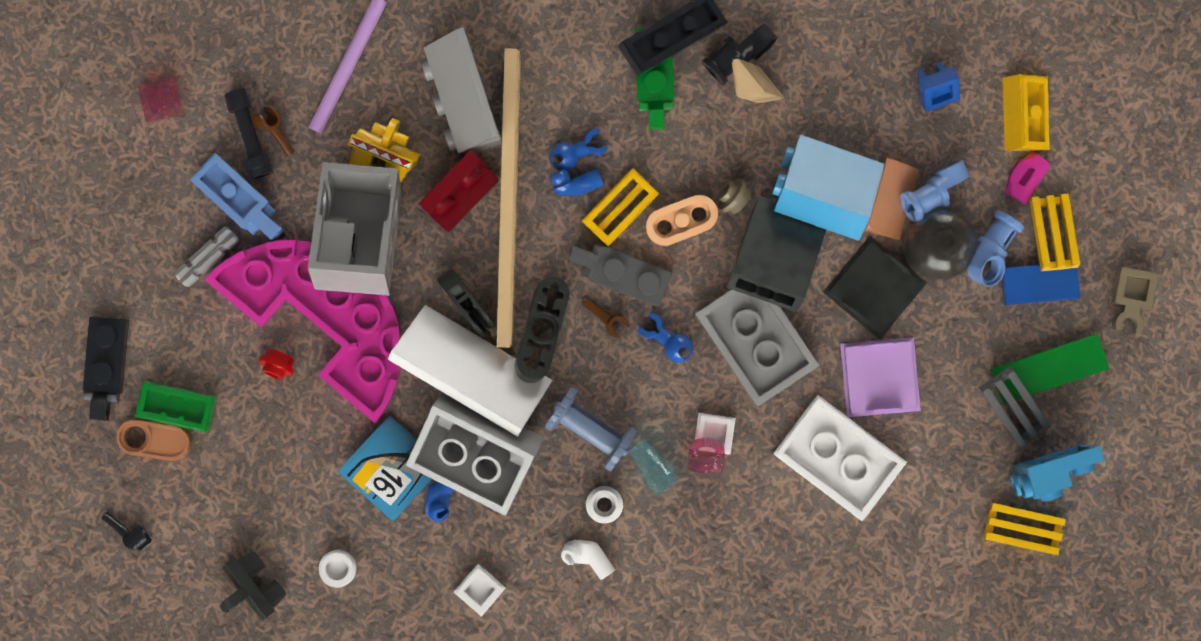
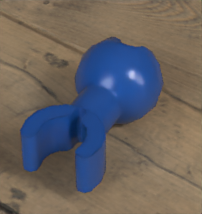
(570, 154)
(673, 343)

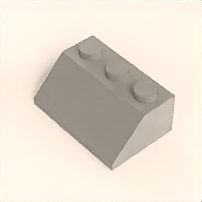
(460, 94)
(473, 454)

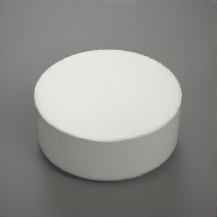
(337, 568)

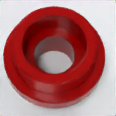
(276, 364)

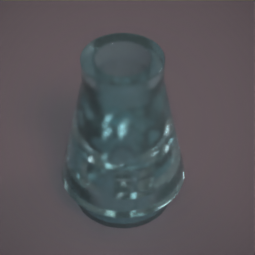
(654, 468)

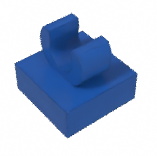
(938, 88)

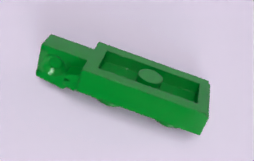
(656, 92)

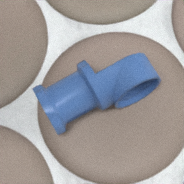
(935, 192)
(993, 248)

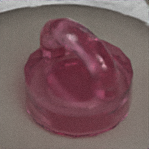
(706, 463)

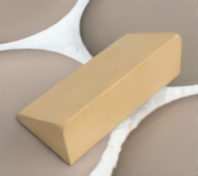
(753, 83)

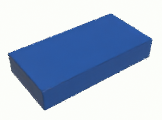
(1032, 285)

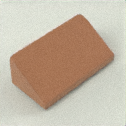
(887, 213)

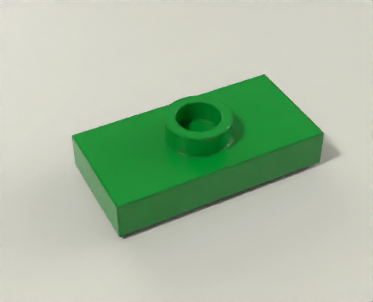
(176, 406)

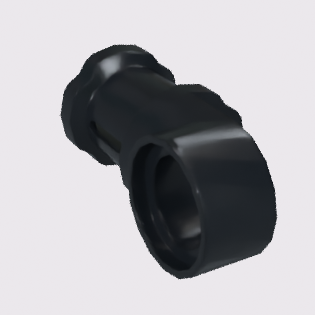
(751, 48)

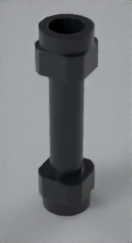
(238, 104)

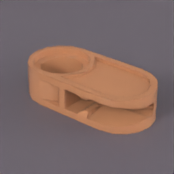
(161, 441)

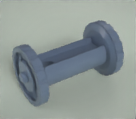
(591, 429)

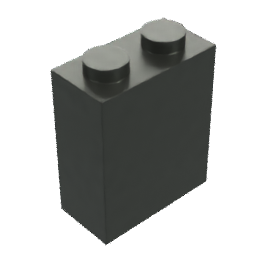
(776, 256)

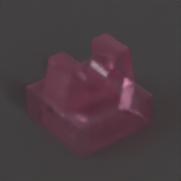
(160, 100)

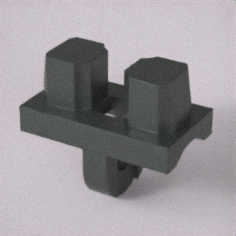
(240, 574)

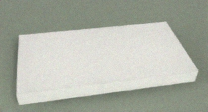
(468, 370)

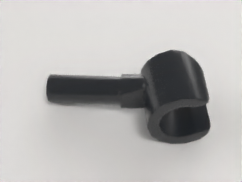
(134, 539)

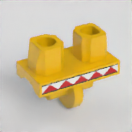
(369, 145)

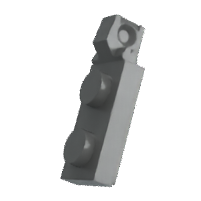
(622, 273)

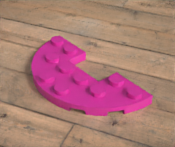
(363, 324)

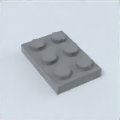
(757, 344)

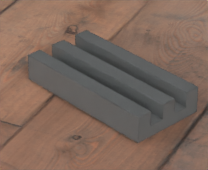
(1030, 429)

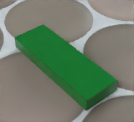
(1055, 366)

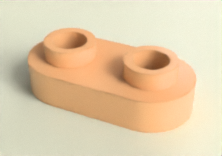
(681, 220)

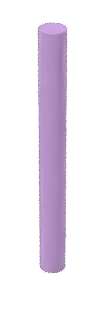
(347, 65)

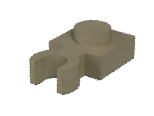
(1134, 292)

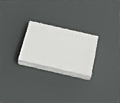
(839, 457)

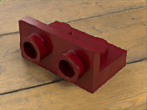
(459, 191)

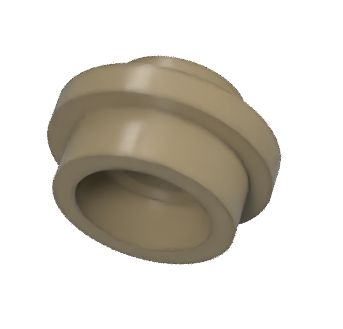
(733, 196)

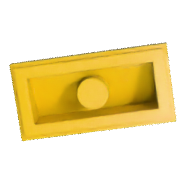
(1026, 112)

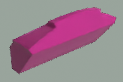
(1026, 177)

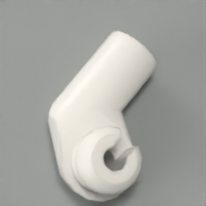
(587, 553)

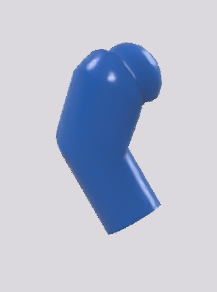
(577, 186)
(437, 501)

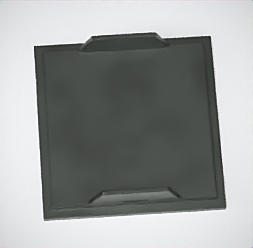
(875, 287)

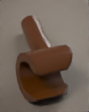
(272, 125)
(604, 316)

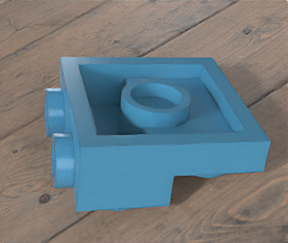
(1049, 474)

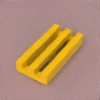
(642, 185)
(1068, 227)
(1055, 535)

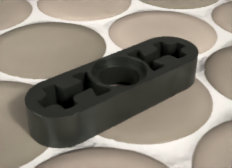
(539, 301)

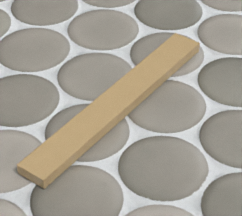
(508, 198)

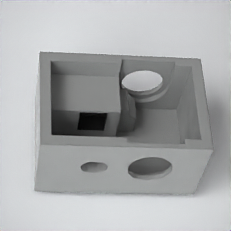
(355, 229)

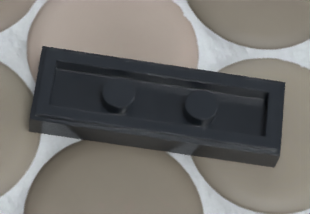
(672, 35)

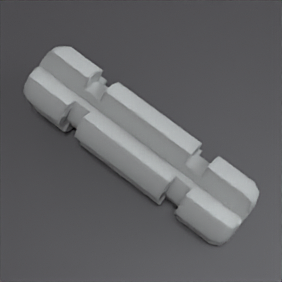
(206, 256)

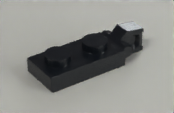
(104, 364)

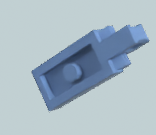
(236, 197)

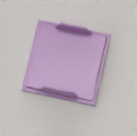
(880, 377)

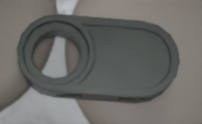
(465, 302)

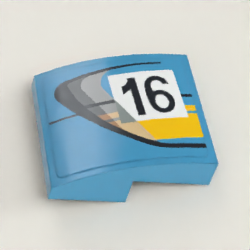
(381, 470)

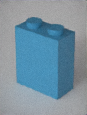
(827, 187)

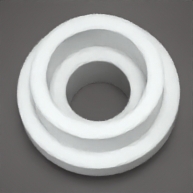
(598, 515)

